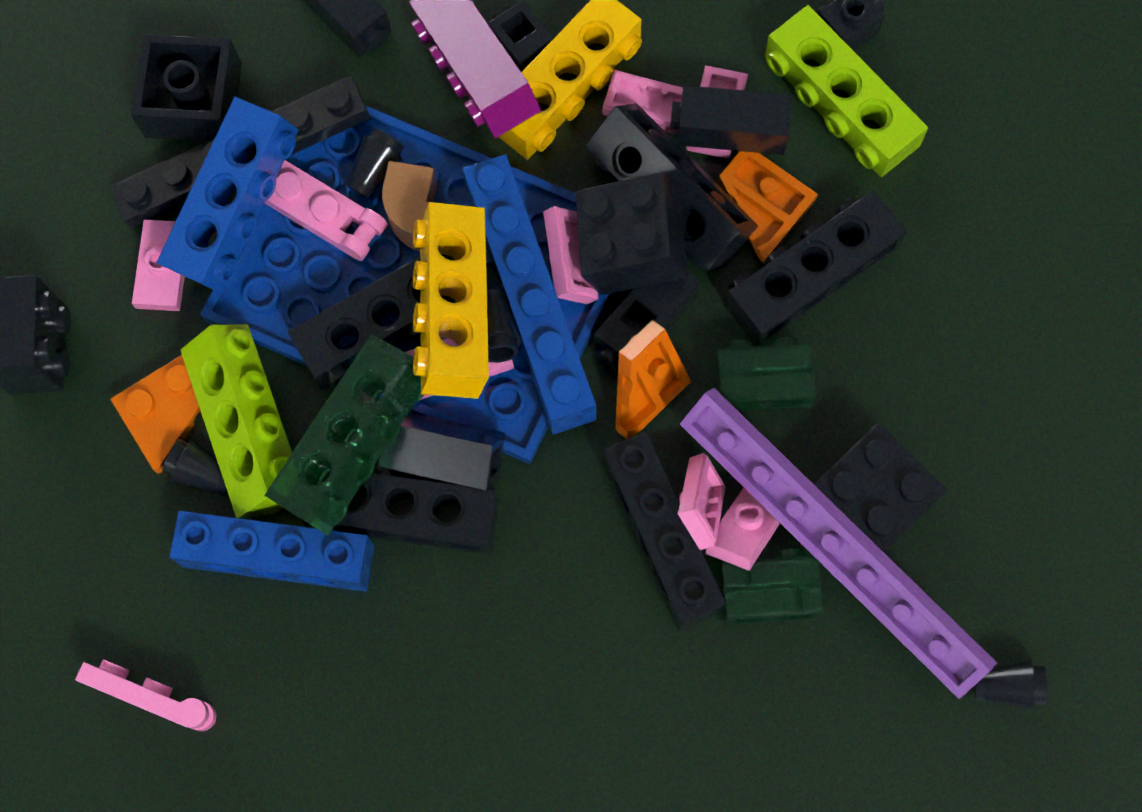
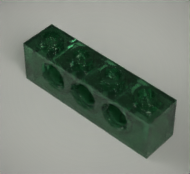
(326, 442)

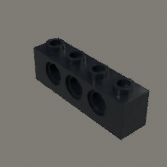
(864, 219)
(725, 223)
(358, 316)
(469, 532)
(664, 539)

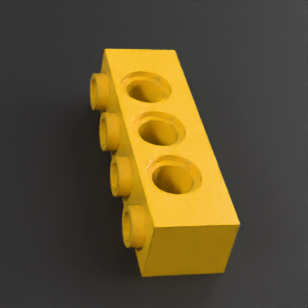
(598, 22)
(442, 367)

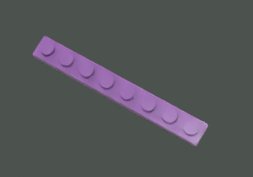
(838, 544)

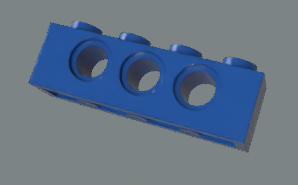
(224, 171)
(272, 551)

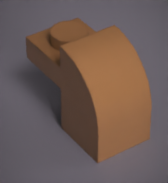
(406, 197)

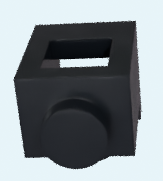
(520, 24)
(855, 28)

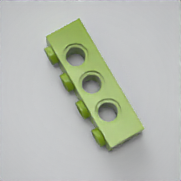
(811, 38)
(238, 415)

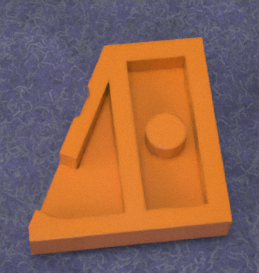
(768, 197)
(647, 379)
(159, 410)

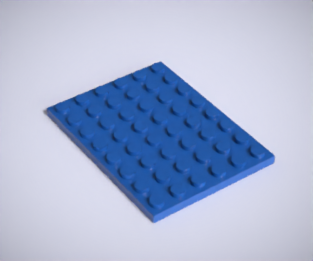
(294, 274)

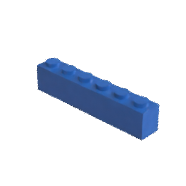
(530, 296)

